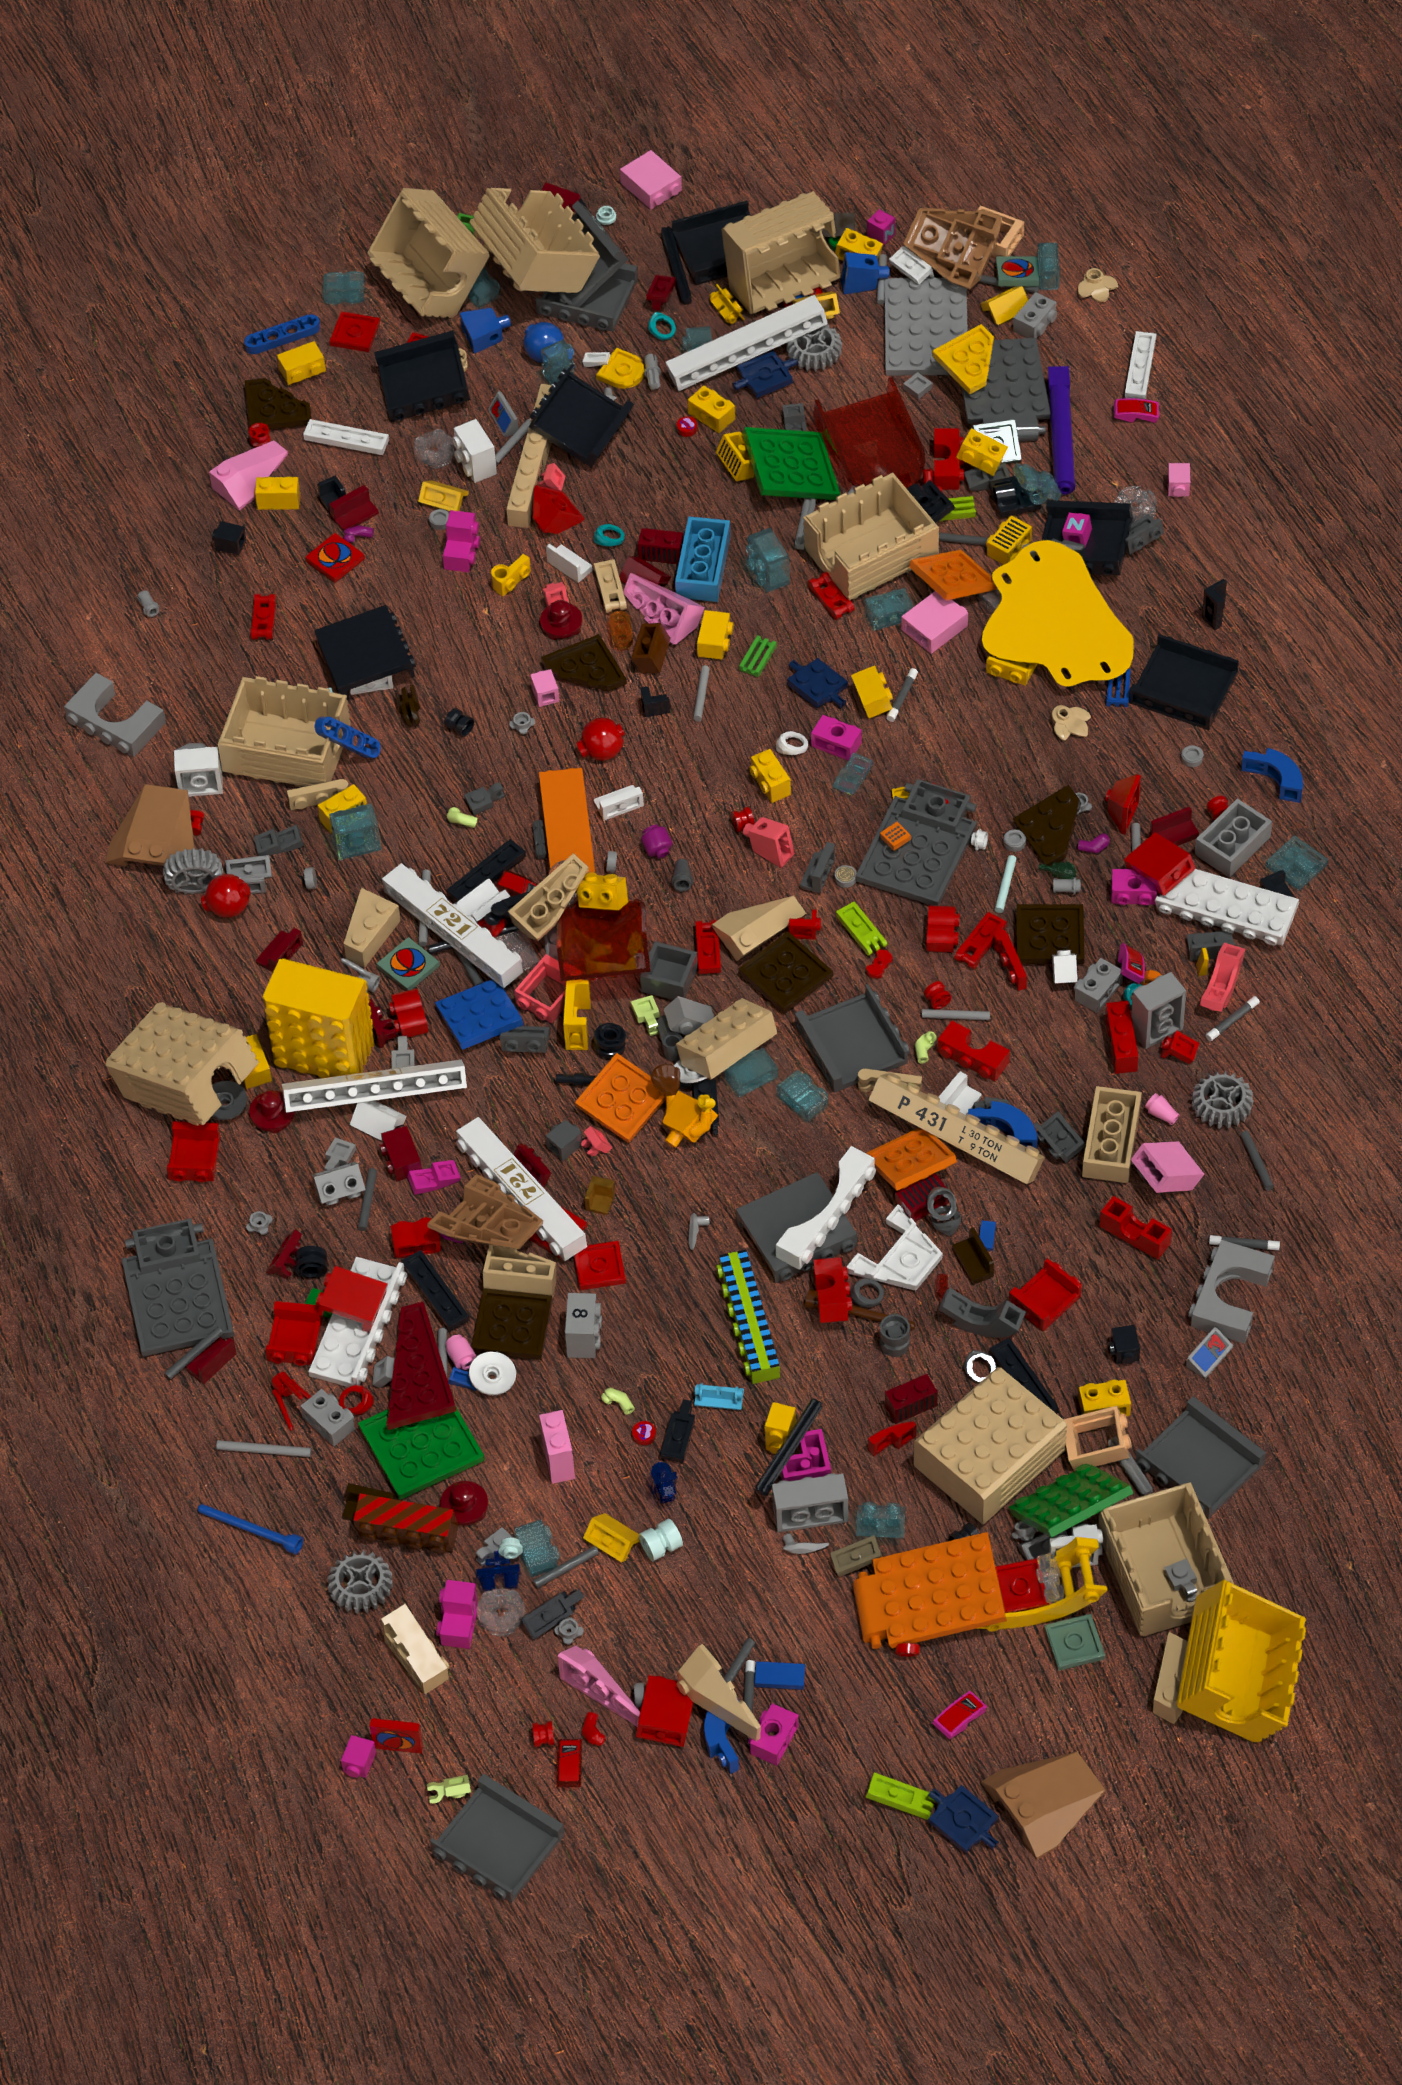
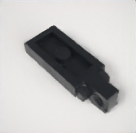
(678, 1433)
(550, 1612)

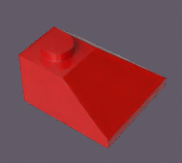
(554, 510)
(1123, 801)

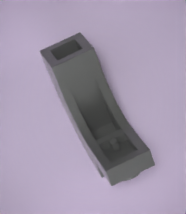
(979, 1319)

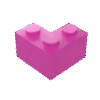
(461, 541)
(811, 1461)
(459, 1614)

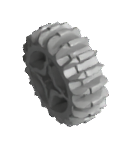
(815, 351)
(191, 870)
(1225, 1092)
(360, 1573)

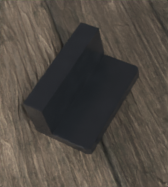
(1213, 604)

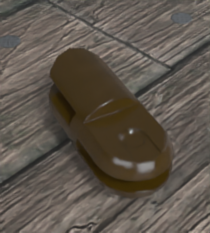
(408, 706)

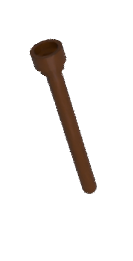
(812, 1303)

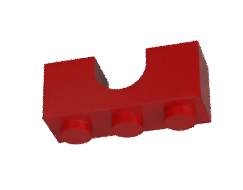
(946, 446)
(1122, 1036)
(987, 1061)
(1119, 1220)
(832, 1290)

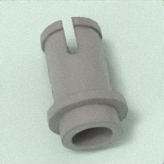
(150, 607)
(1067, 885)

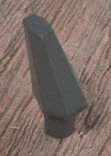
(1072, 545)
(986, 1103)

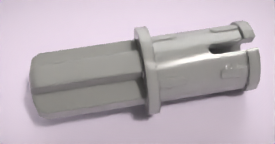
(652, 371)

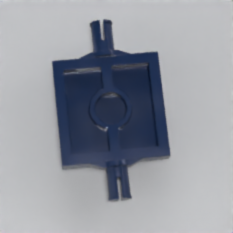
(765, 374)
(817, 683)
(963, 1819)

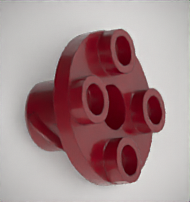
(561, 620)
(269, 1113)
(467, 1501)

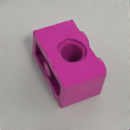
(836, 737)
(1122, 888)
(773, 1747)

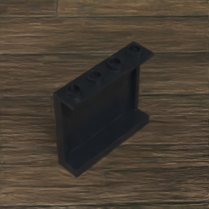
(701, 240)
(422, 376)
(578, 417)
(1106, 542)
(364, 649)
(1184, 682)

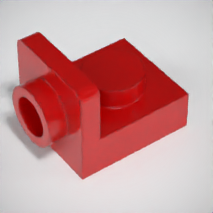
(805, 928)
(1180, 1047)

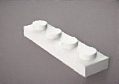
(1140, 365)
(346, 437)

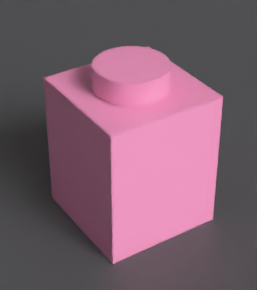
(1179, 479)
(544, 688)

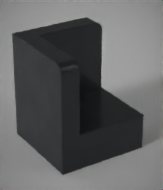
(329, 491)
(654, 704)
(1276, 883)

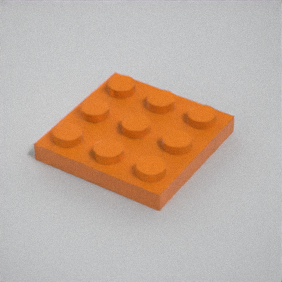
(953, 574)
(621, 1098)
(911, 1158)

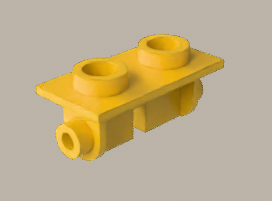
(731, 310)

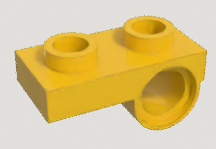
(505, 578)

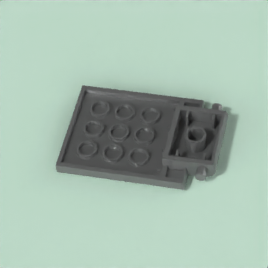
(1012, 390)
(937, 843)
(175, 1287)

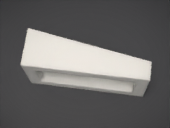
(596, 359)

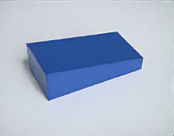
(987, 1234)
(460, 1378)

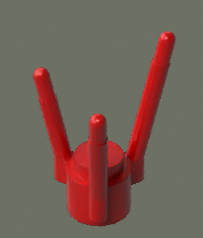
(286, 1386)

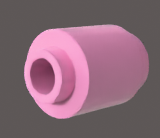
(460, 1352)

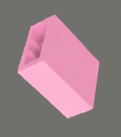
(650, 179)
(934, 621)
(1167, 1166)
(557, 1446)

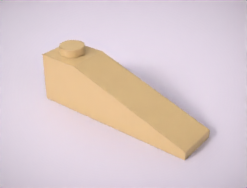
(546, 902)
(751, 927)
(708, 1689)

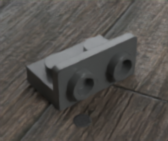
(819, 869)
(1211, 941)

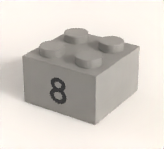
(583, 1325)

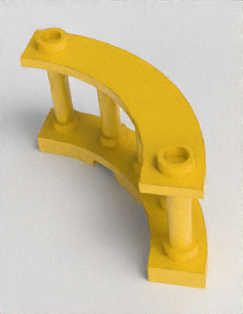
(1075, 1552)

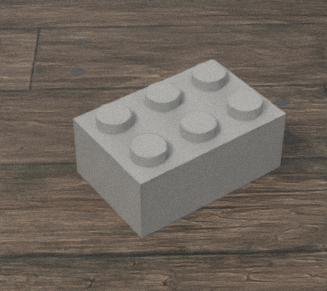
(1233, 838)
(1158, 1009)
(810, 1502)

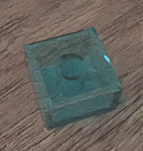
(768, 560)
(355, 831)

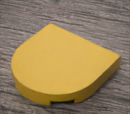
(622, 371)

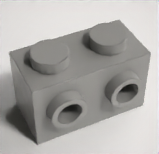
(1035, 316)
(1098, 985)
(687, 1015)
(338, 1183)
(328, 1417)

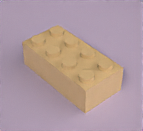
(726, 1038)
(1111, 1134)

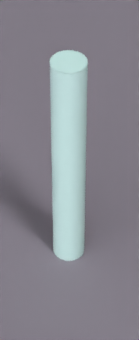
(1005, 884)

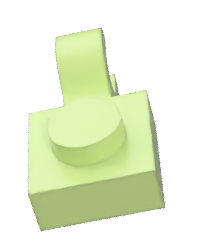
(646, 1011)
(454, 1787)

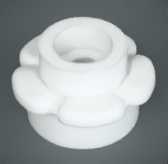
(979, 839)

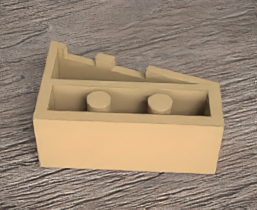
(369, 927)
(518, 1272)
(414, 1649)
(1169, 1679)

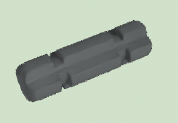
(540, 839)

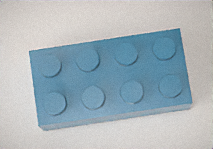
(703, 558)

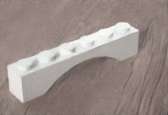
(800, 1241)

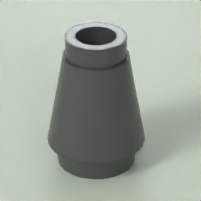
(682, 877)

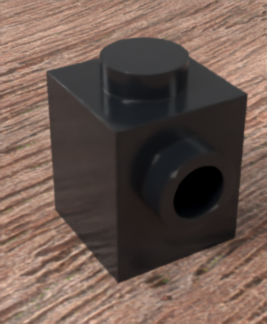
(229, 538)
(1124, 1344)

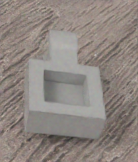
(402, 1056)
(339, 1153)
(490, 1545)
(1182, 1577)

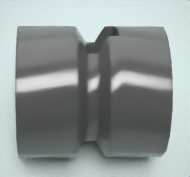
(894, 1335)

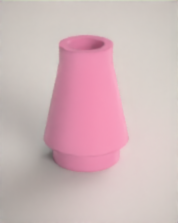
(1161, 1109)

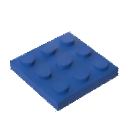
(478, 1013)

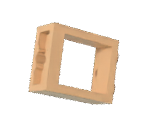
(1014, 230)
(1093, 1421)

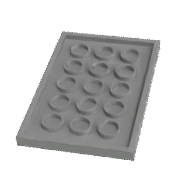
(920, 321)

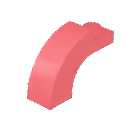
(1223, 978)

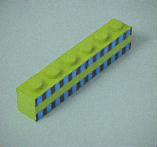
(749, 1317)

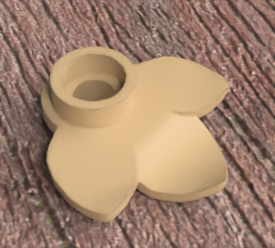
(1096, 285)
(1072, 723)

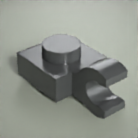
(482, 800)

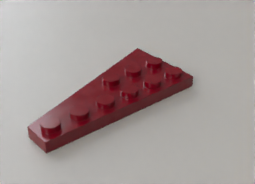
(418, 1377)

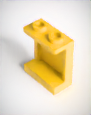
(1011, 670)
(575, 1028)

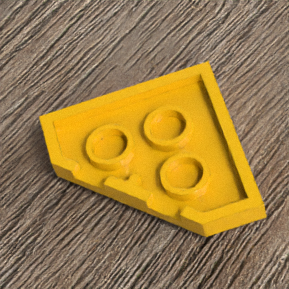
(967, 358)

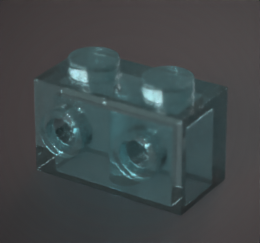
(887, 608)
(881, 1520)

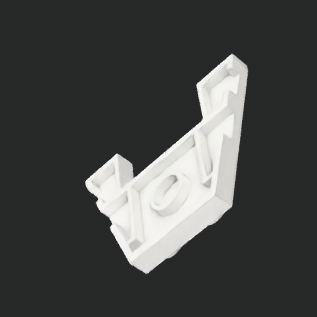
(907, 1261)

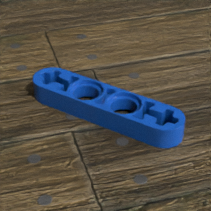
(281, 331)
(347, 738)

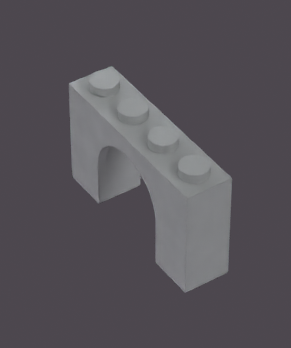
(126, 735)
(1229, 1263)

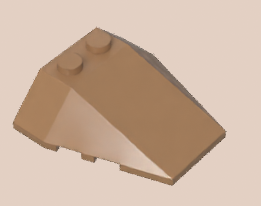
(954, 242)
(153, 828)
(487, 1217)
(1046, 1798)

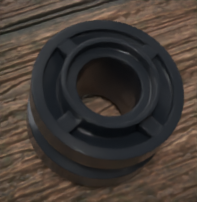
(609, 1040)
(311, 1262)

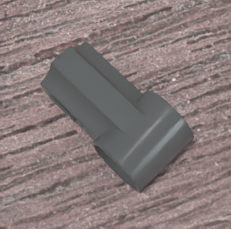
(668, 1039)

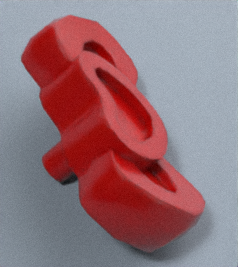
(879, 964)

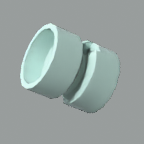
(661, 1539)

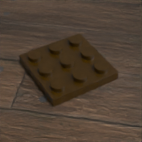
(1047, 929)
(785, 972)
(512, 1323)

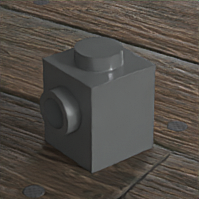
(564, 1139)

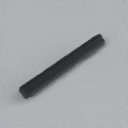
(676, 265)
(788, 1447)

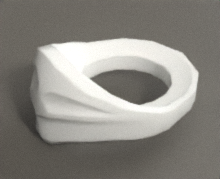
(784, 748)

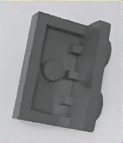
(1143, 532)
(525, 1039)
(1061, 1137)

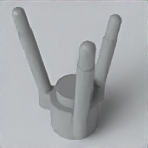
(372, 979)

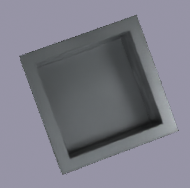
(670, 972)

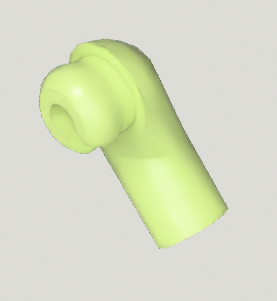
(455, 816)
(923, 1044)
(620, 1397)

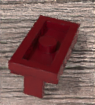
(660, 290)
(380, 1027)
(532, 1164)
(282, 1259)

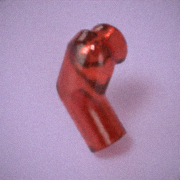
(942, 1285)

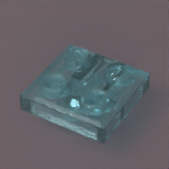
(1034, 480)
(1298, 861)

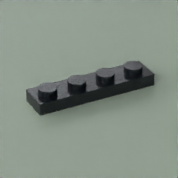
(490, 868)
(435, 1290)
(1012, 1361)

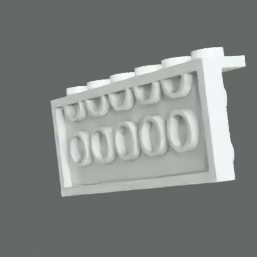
(1231, 906)
(345, 1346)

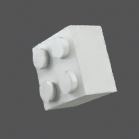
(474, 451)
(199, 771)

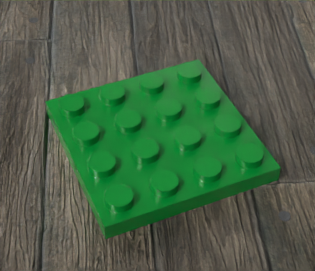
(791, 463)
(421, 1451)
(1070, 1500)

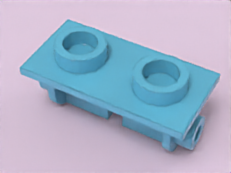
(718, 1397)

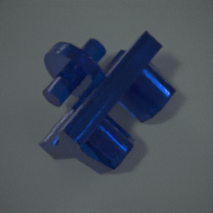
(663, 1482)
(488, 1575)

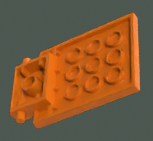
(930, 1592)

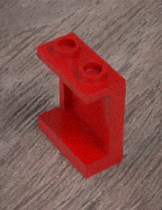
(1160, 862)
(194, 1152)
(1046, 1295)
(352, 1296)
(294, 1333)
(664, 1712)

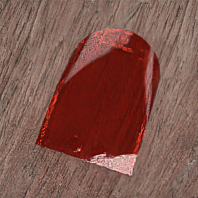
(873, 439)
(603, 942)

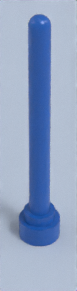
(292, 1543)

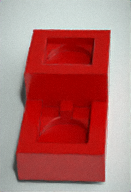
(897, 1435)

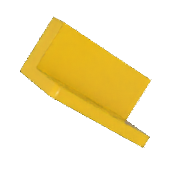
(1006, 304)
(441, 495)
(611, 1536)

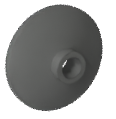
(229, 1093)

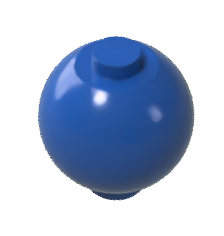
(539, 337)

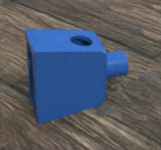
(861, 272)
(483, 328)

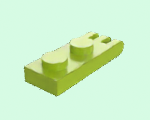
(860, 928)
(900, 1796)

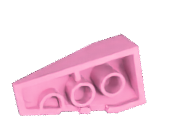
(237, 475)
(663, 606)
(587, 1675)

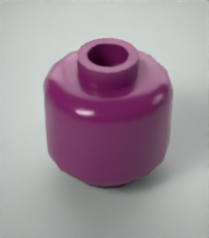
(656, 841)

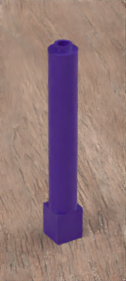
(1061, 428)

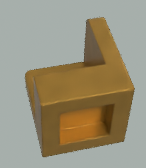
(600, 1195)

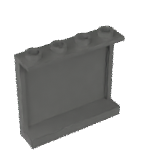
(609, 262)
(602, 308)
(852, 1038)
(789, 1207)
(1205, 1452)
(498, 1839)

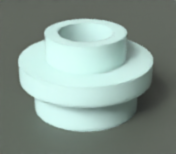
(606, 215)
(510, 1548)

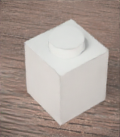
(1064, 967)

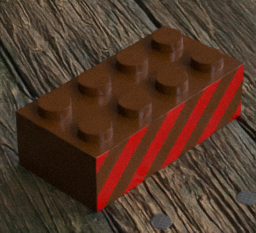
(406, 1523)

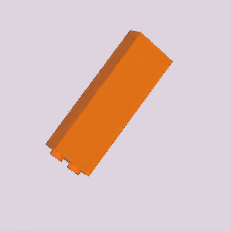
(566, 816)

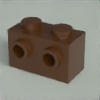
(651, 648)

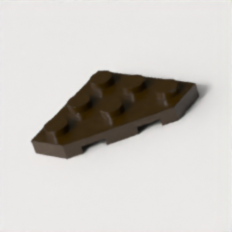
(274, 405)
(586, 664)
(1050, 825)

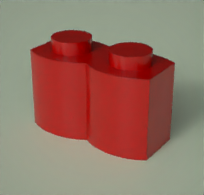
(941, 929)
(409, 1013)
(414, 1236)

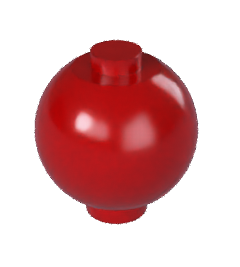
(601, 739)
(226, 896)

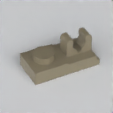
(855, 1555)

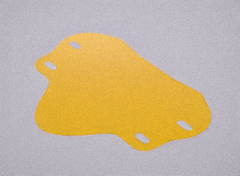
(1056, 617)

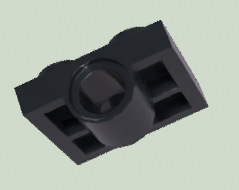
(1011, 497)
(932, 500)

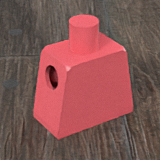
(770, 840)

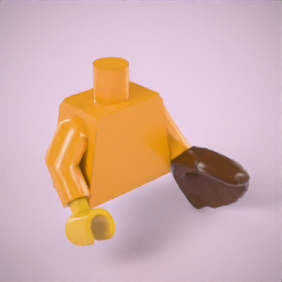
(684, 1115)

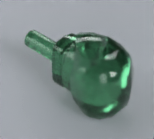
(1063, 870)

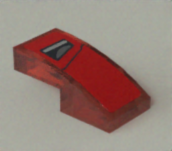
(514, 883)
(569, 1763)

